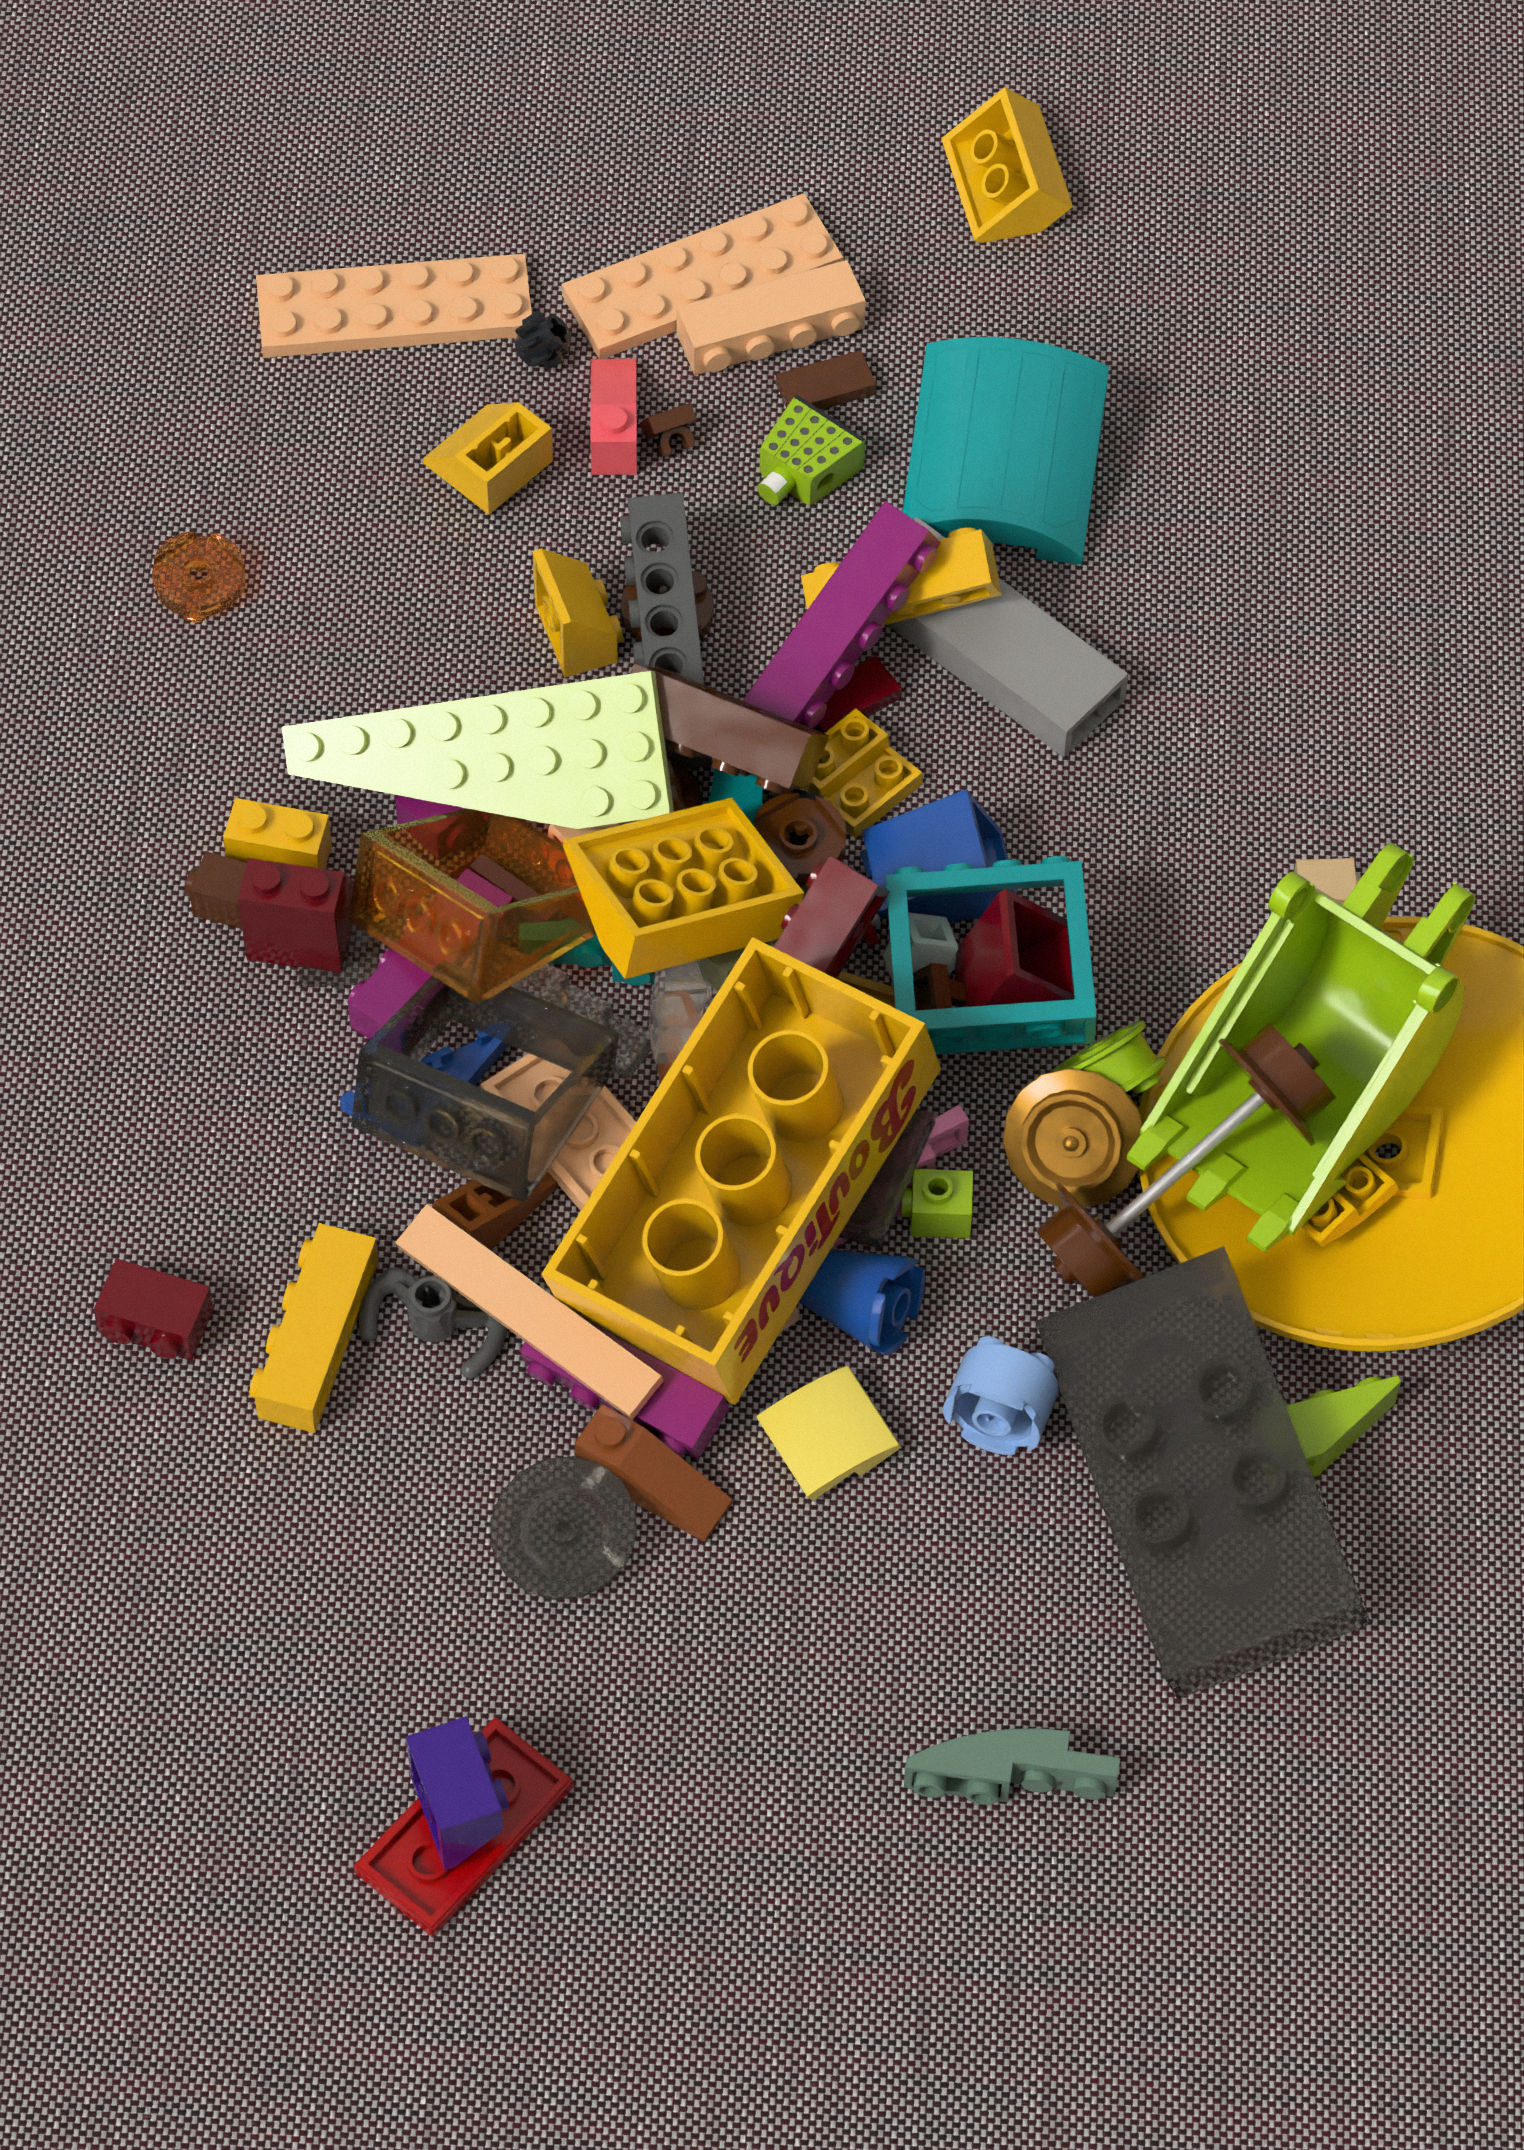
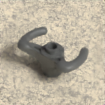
(432, 1314)

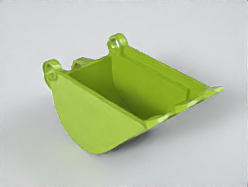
(1357, 1002)

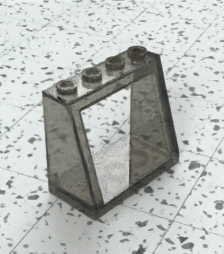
(466, 1125)

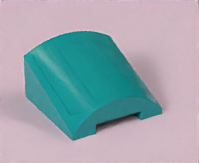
(1008, 443)

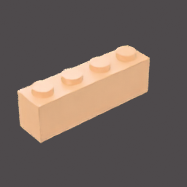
(771, 317)

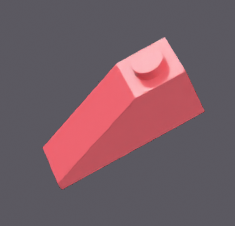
(613, 417)

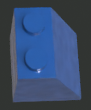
(932, 838)

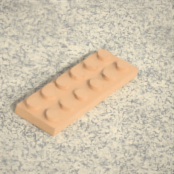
(641, 295)
(392, 305)

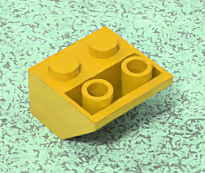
(493, 454)

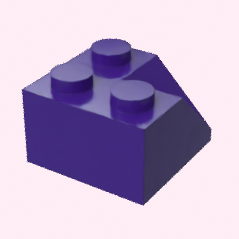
(456, 1788)

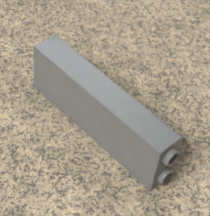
(1022, 664)

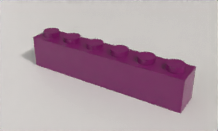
(845, 617)

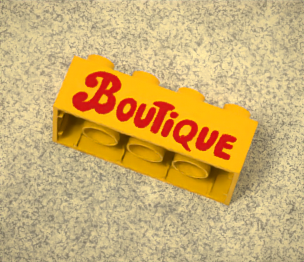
(744, 1168)

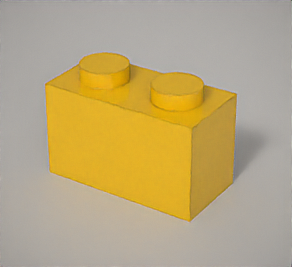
(277, 834)

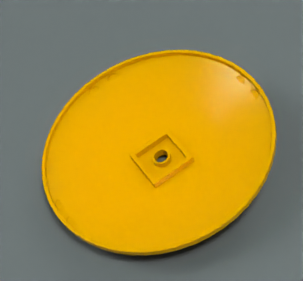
(1449, 1241)

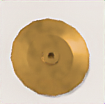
(1072, 1132)

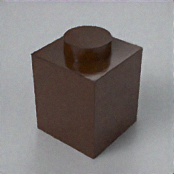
(216, 889)

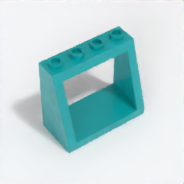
(1006, 1024)

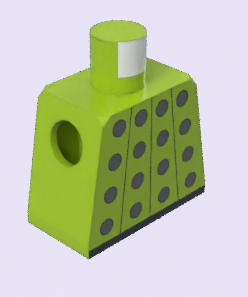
(807, 455)

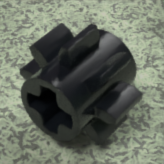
(542, 340)

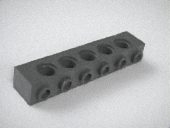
(663, 522)

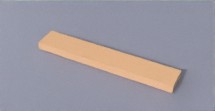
(529, 1312)

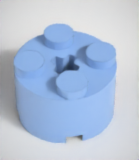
(1002, 1396)

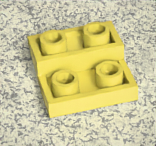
(828, 1431)

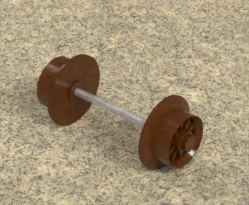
(1280, 1078)

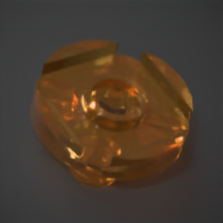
(198, 597)

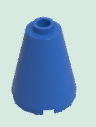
(867, 1296)

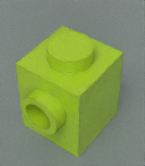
(939, 1203)

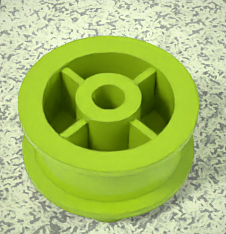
(1120, 1057)

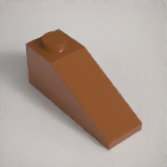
(489, 1213)
(653, 1473)

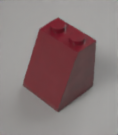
(295, 914)
(1015, 955)

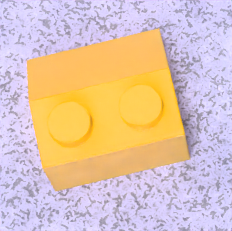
(574, 613)

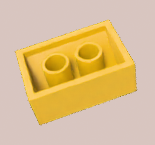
(1006, 169)

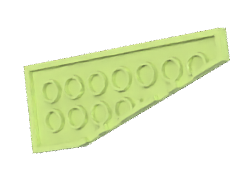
(537, 754)

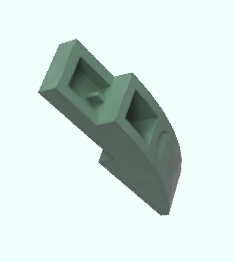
(987, 1763)

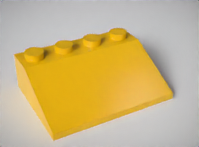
(680, 886)

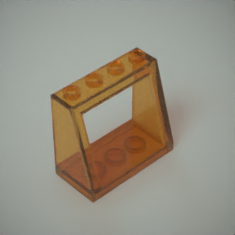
(415, 906)

